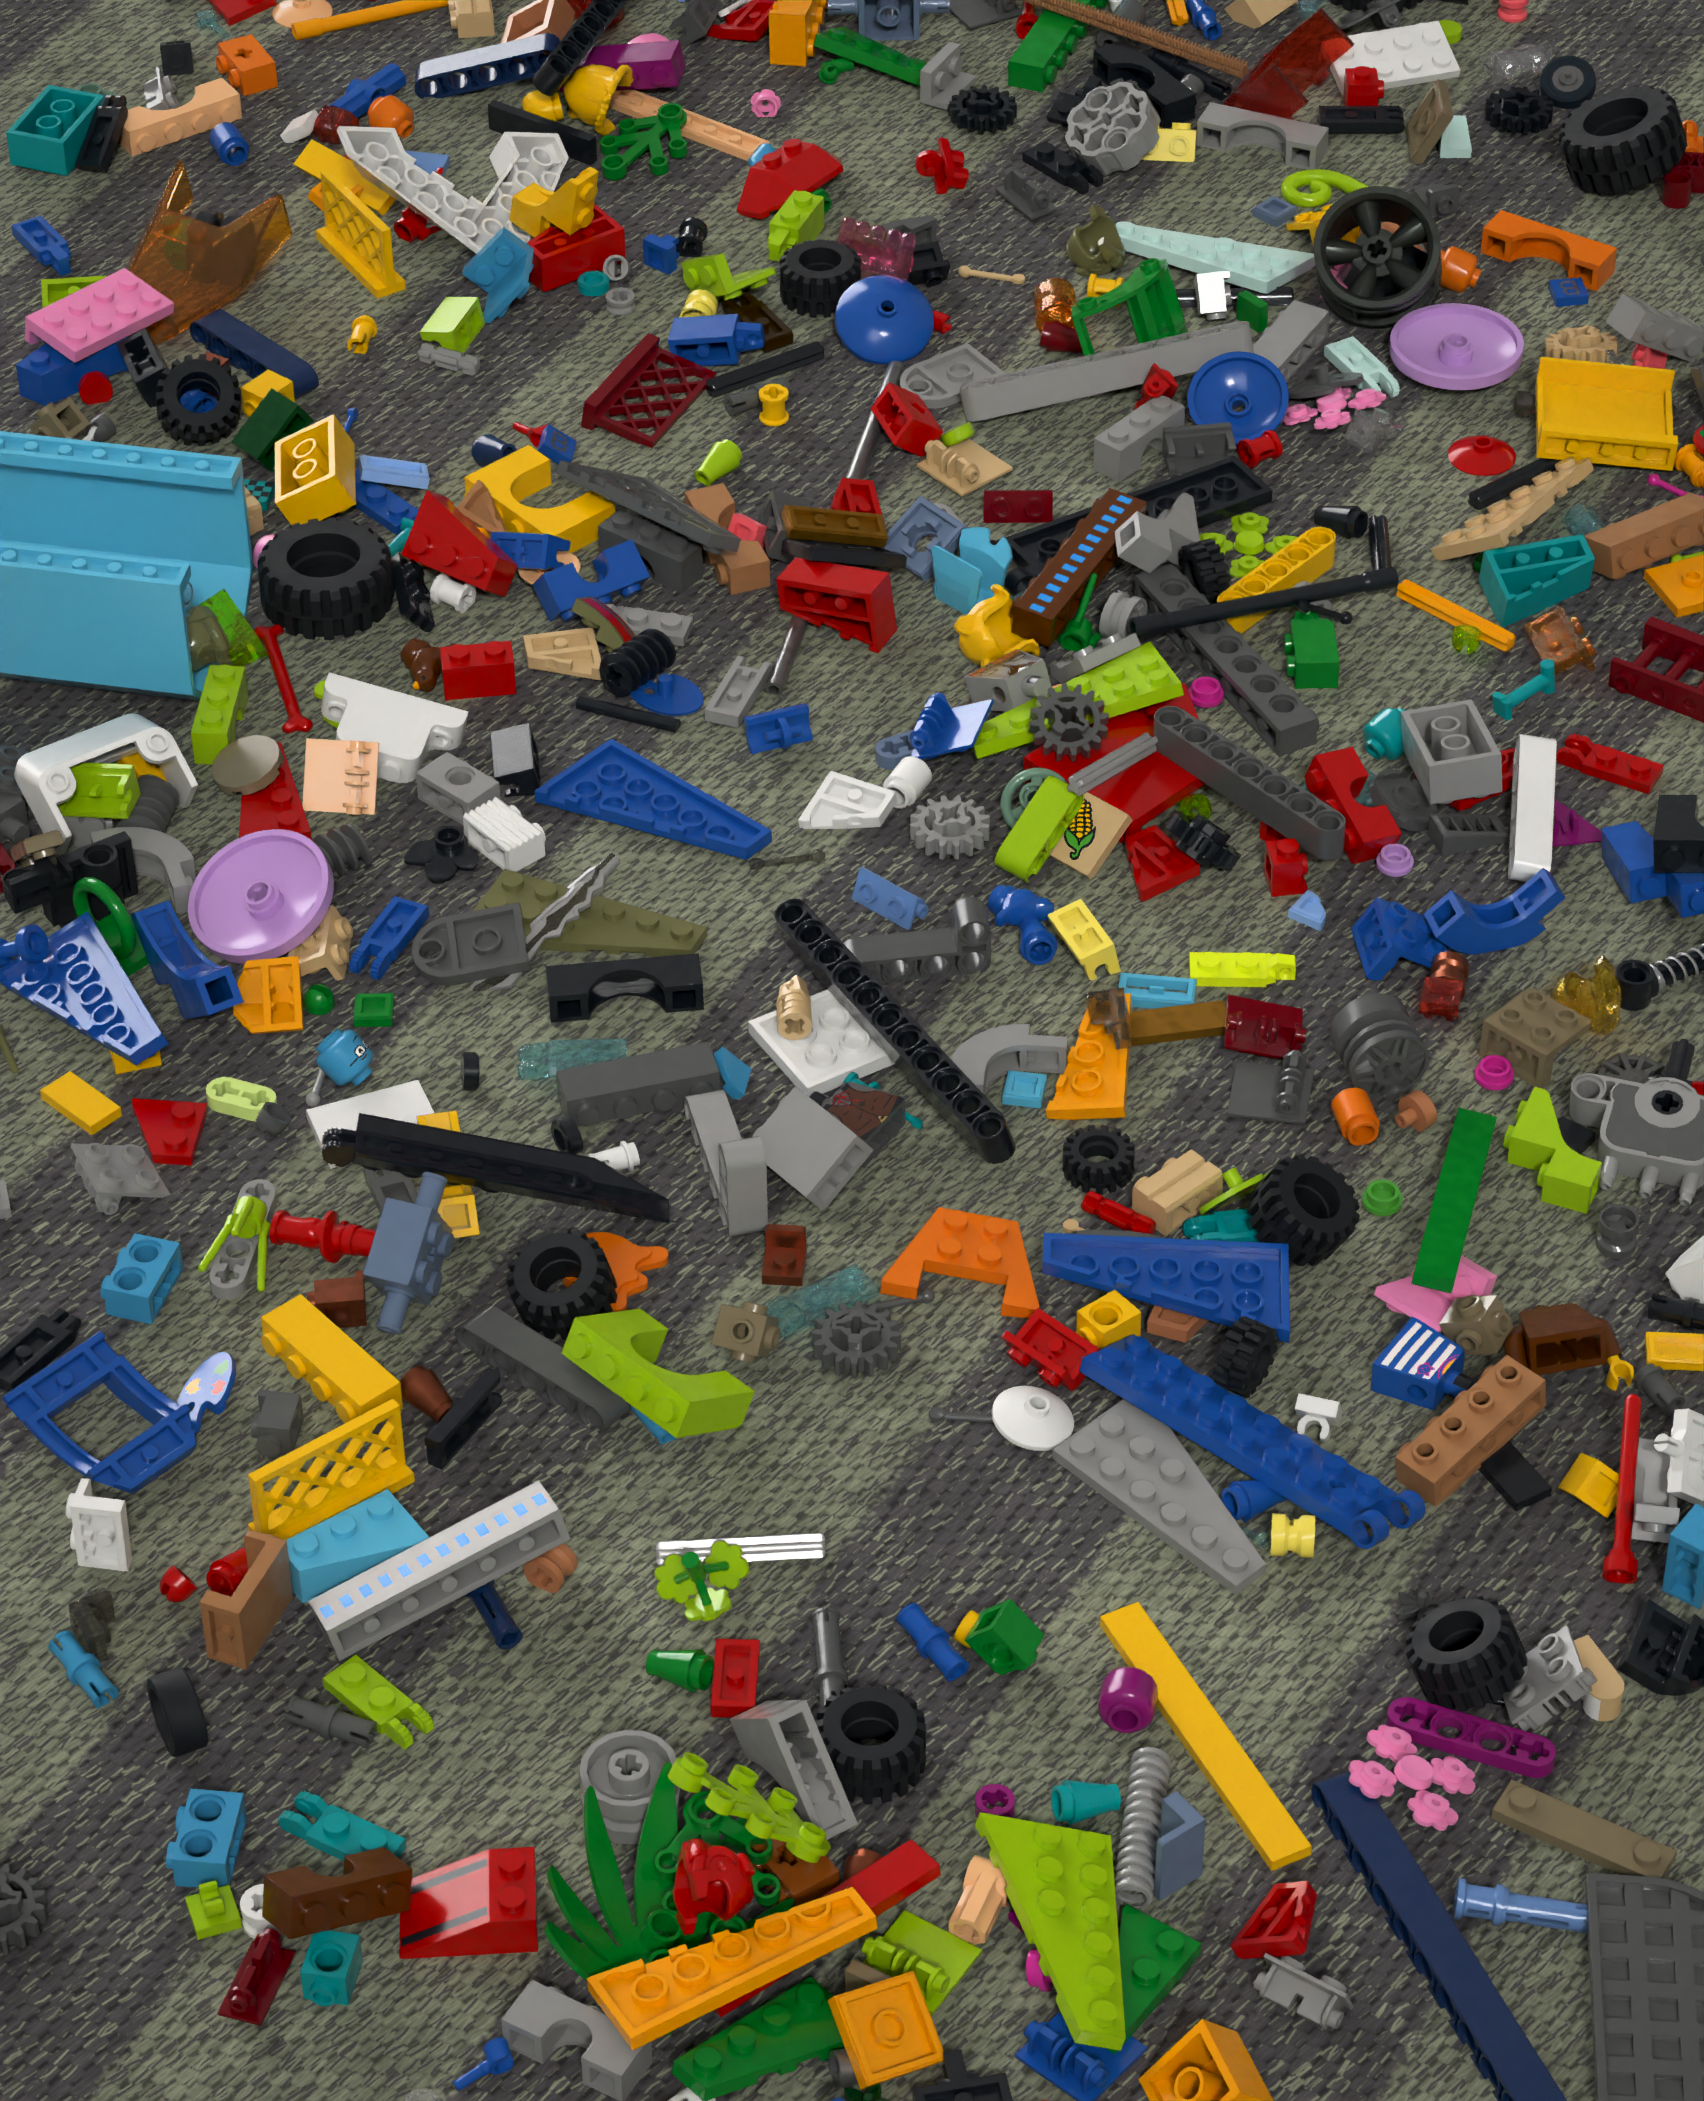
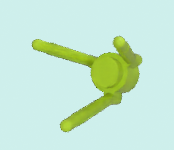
(245, 1222)

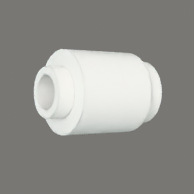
(908, 780)

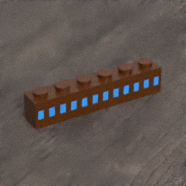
(1059, 588)

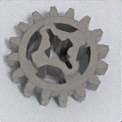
(949, 827)

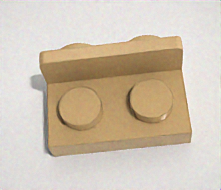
(326, 946)

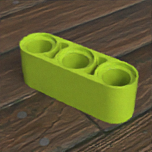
(1038, 829)

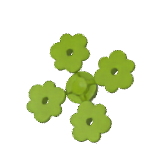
(1248, 542)

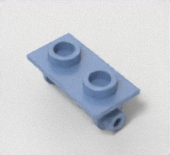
(888, 899)

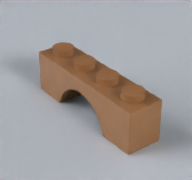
(738, 570)

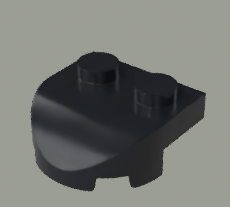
(1665, 1652)

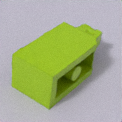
(795, 222)

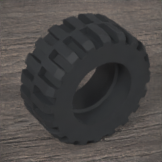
(1622, 139)
(325, 578)

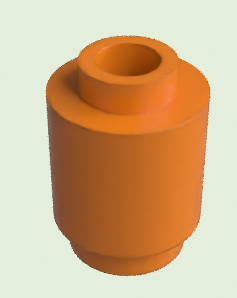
(1355, 1116)

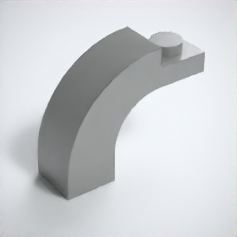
(161, 858)
(1009, 1048)
(1654, 1509)

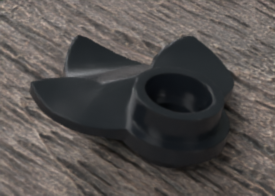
(443, 854)

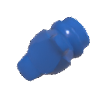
(1013, 904)

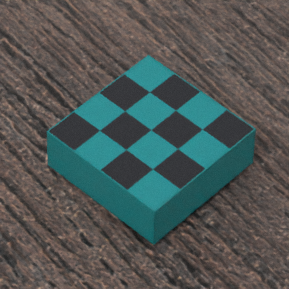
(262, 491)

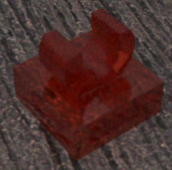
(1441, 998)

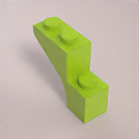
(1538, 1145)

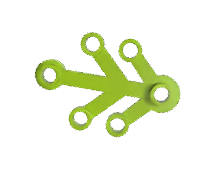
(802, 1838)

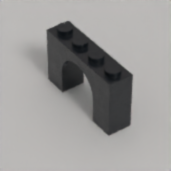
(1678, 836)

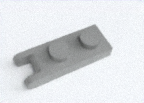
(737, 693)

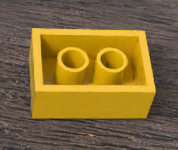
(315, 472)

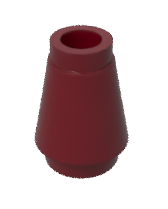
(1060, 338)

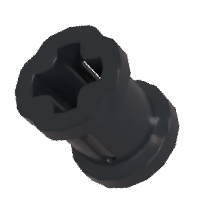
(688, 233)

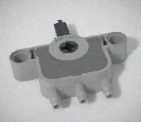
(1646, 1128)

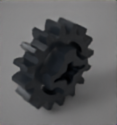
(982, 109)
(1519, 110)
(1202, 840)

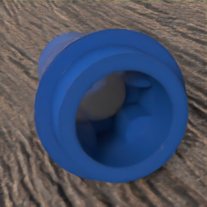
(1036, 941)
(1249, 1499)

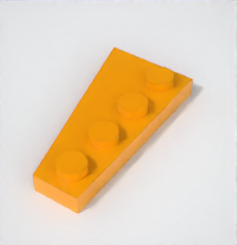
(1094, 1077)

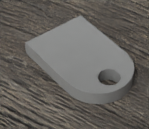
(945, 374)

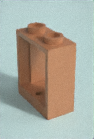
(529, 20)

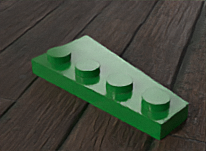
(870, 53)
(763, 2042)

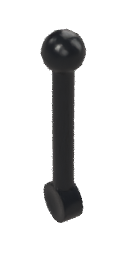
(1344, 617)

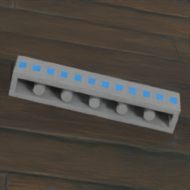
(439, 1570)

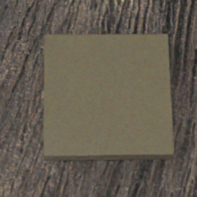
(1429, 122)

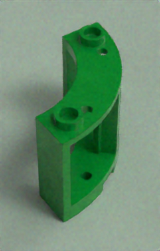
(1149, 301)

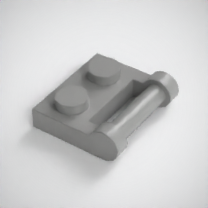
(1090, 658)

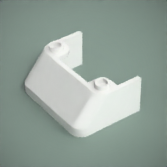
(48, 781)

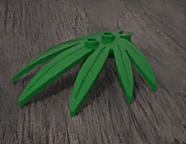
(654, 1928)

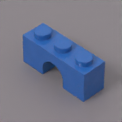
(618, 571)

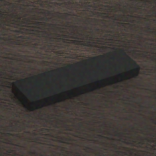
(577, 143)

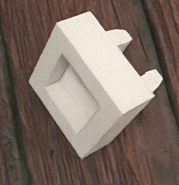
(1317, 1411)

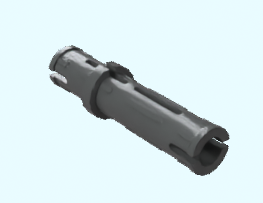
(830, 1673)

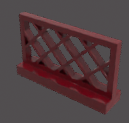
(626, 383)

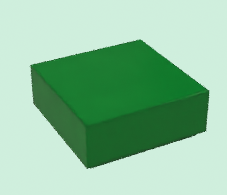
(1252, 310)
(374, 1010)

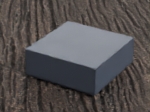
(1274, 211)

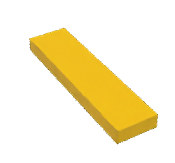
(319, 158)

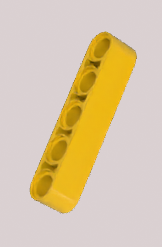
(1299, 561)

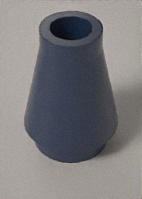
(490, 449)

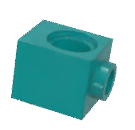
(331, 1967)

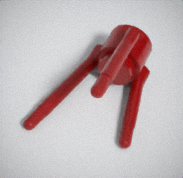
(413, 225)

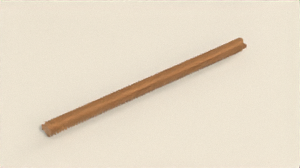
(1145, 36)

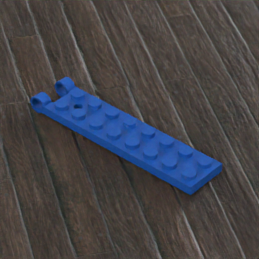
(1252, 1440)

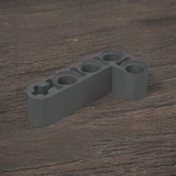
(930, 952)

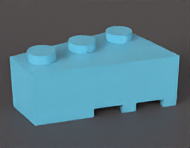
(350, 1544)

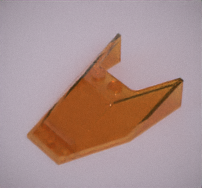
(200, 262)

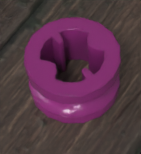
(992, 1794)

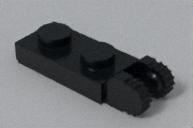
(1063, 167)

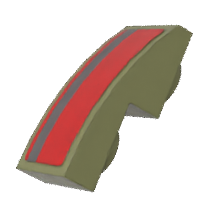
(612, 628)

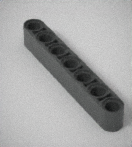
(1249, 782)

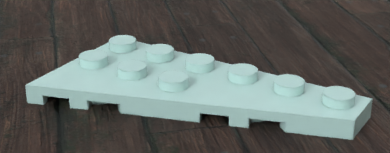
(1249, 264)

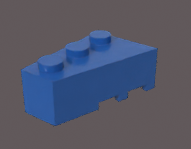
(51, 376)

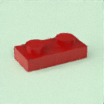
(734, 1677)

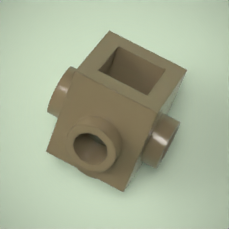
(60, 420)
(1477, 1324)
(746, 1331)

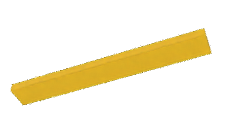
(1207, 1738)

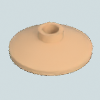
(299, 10)

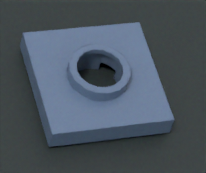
(919, 521)

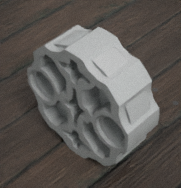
(1113, 128)

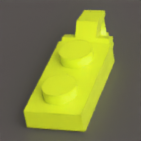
(1240, 969)

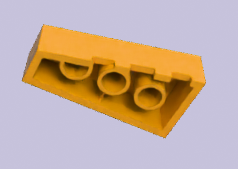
(794, 29)

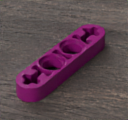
(1473, 1732)

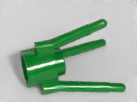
(1079, 631)

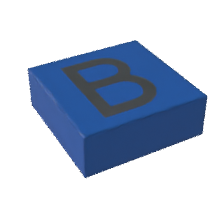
(1568, 292)
(556, 445)

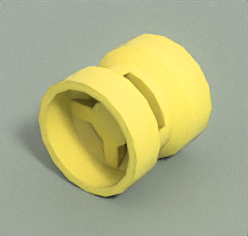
(700, 304)
(1292, 1535)

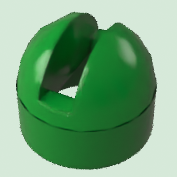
(319, 999)

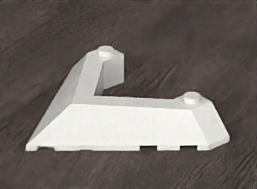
(517, 159)

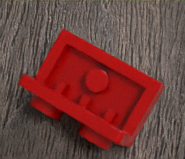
(1050, 1349)

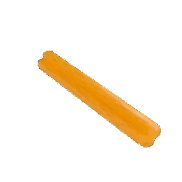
(1455, 614)

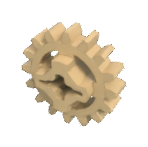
(1580, 344)

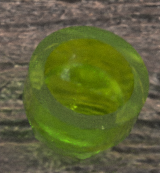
(1466, 635)
(1197, 802)

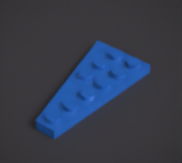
(1184, 1275)

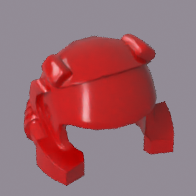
(710, 1881)

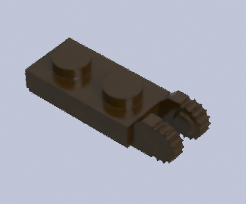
(754, 311)

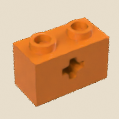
(246, 65)

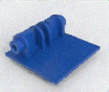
(947, 728)
(1074, 2068)

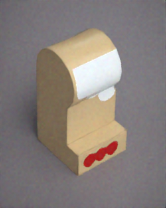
(1605, 1699)

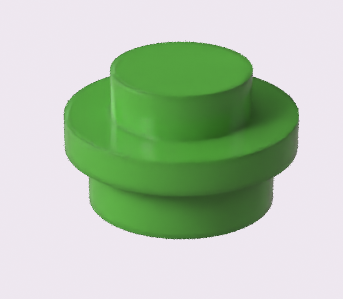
(1382, 1198)

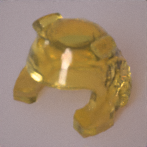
(1593, 997)

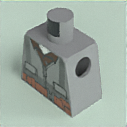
(1017, 676)

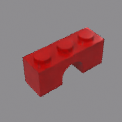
(1337, 780)

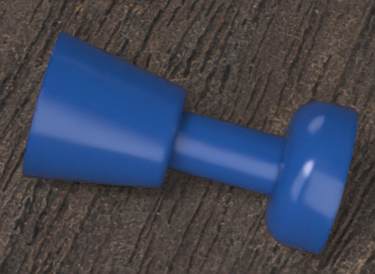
(29, 944)

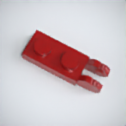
(1609, 764)

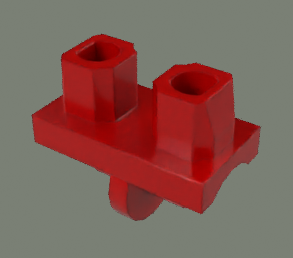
(943, 166)

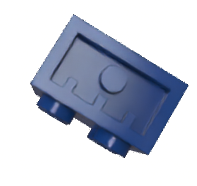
(1393, 932)

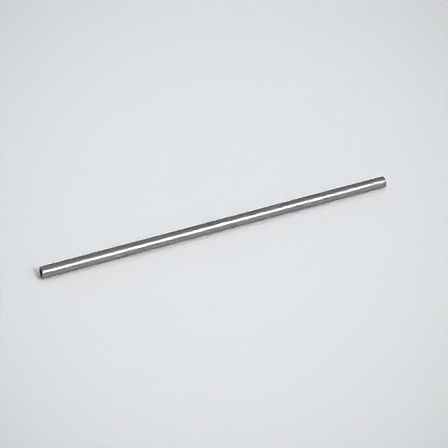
(857, 470)

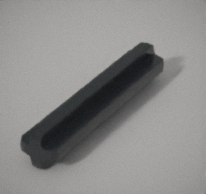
(1379, 542)

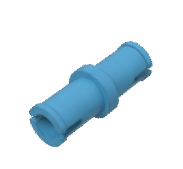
(83, 1669)

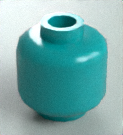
(1384, 734)

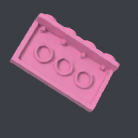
(98, 315)

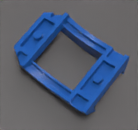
(76, 1375)

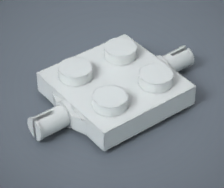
(1686, 1456)

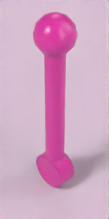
(1654, 479)

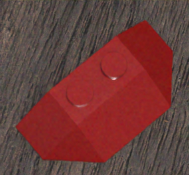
(779, 173)

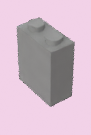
(811, 1148)

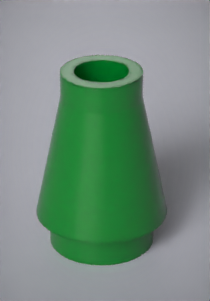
(682, 1668)

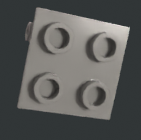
(116, 1172)
(1549, 1671)

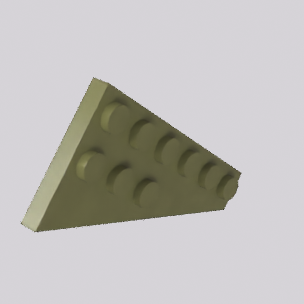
(602, 926)

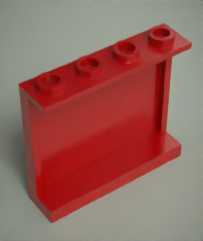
(1139, 790)

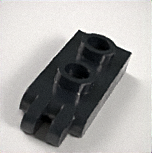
(103, 134)
(36, 1347)

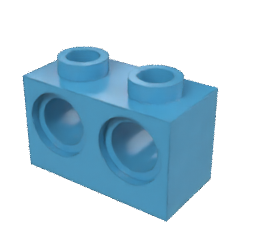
(142, 1278)
(1686, 1559)
(207, 1838)

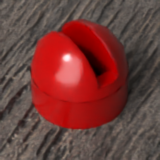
(176, 1585)

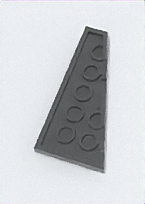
(652, 501)

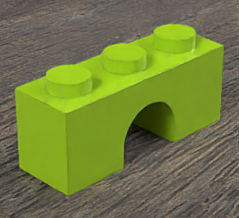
(220, 705)

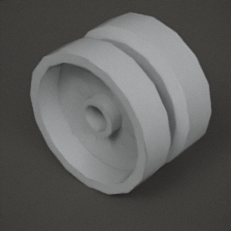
(624, 1774)

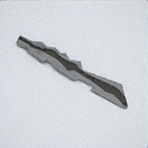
(554, 919)

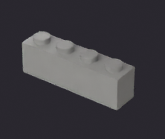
(1293, 337)

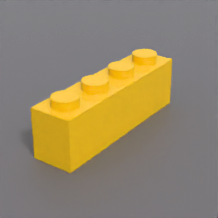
(327, 1359)

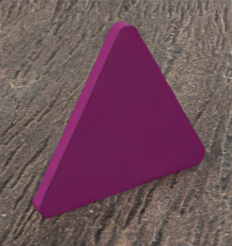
(1571, 828)

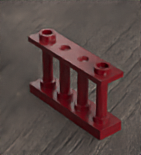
(1665, 690)

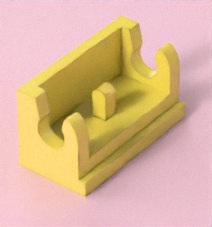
(1085, 938)

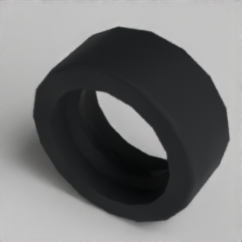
(177, 1712)

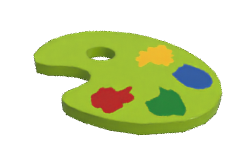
(1237, 1187)

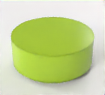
(1452, 30)
(957, 434)

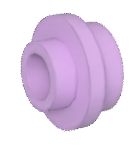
(1395, 860)

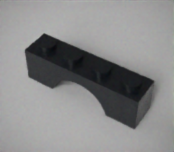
(1167, 94)
(667, 980)

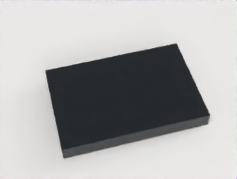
(844, 553)

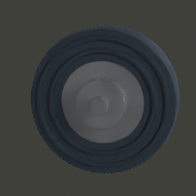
(1568, 82)

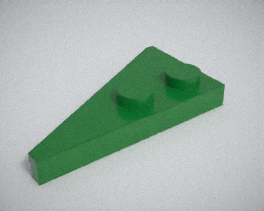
(1151, 1964)

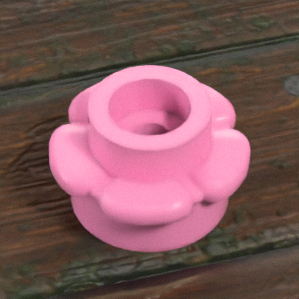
(757, 99)

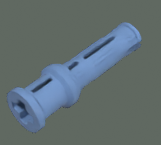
(1501, 1905)

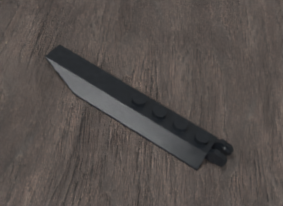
(491, 1166)

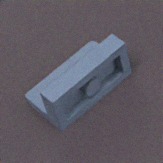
(1179, 1846)

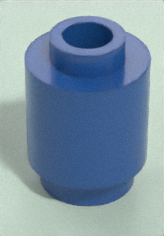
(229, 144)

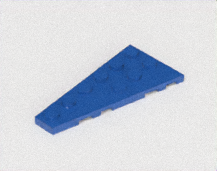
(641, 795)
(87, 991)

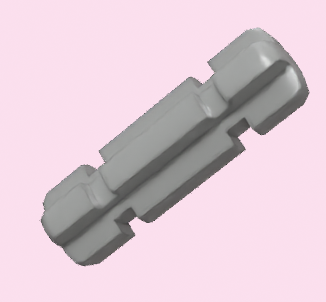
(449, 359)

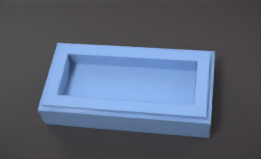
(393, 472)

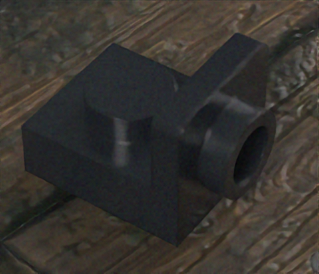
(176, 57)

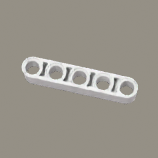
(1532, 807)

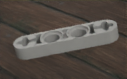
(243, 1266)

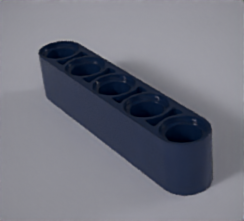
(476, 76)
(251, 350)

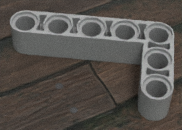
(734, 1163)

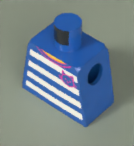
(1420, 1367)

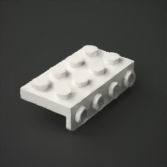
(1400, 55)

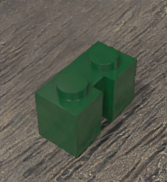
(270, 422)

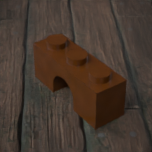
(309, 1903)

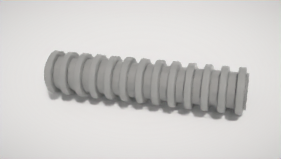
(1141, 1826)

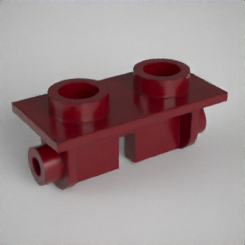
(1018, 506)
(257, 1979)

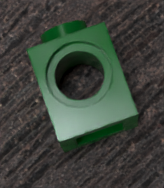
(1005, 1638)

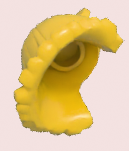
(590, 93)
(987, 630)

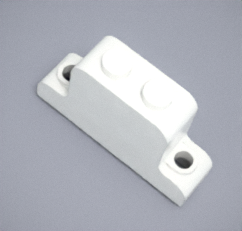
(398, 721)

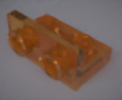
(1558, 640)

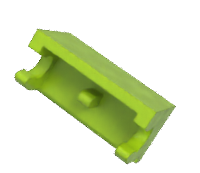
(455, 323)
(102, 791)

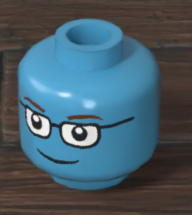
(344, 1057)

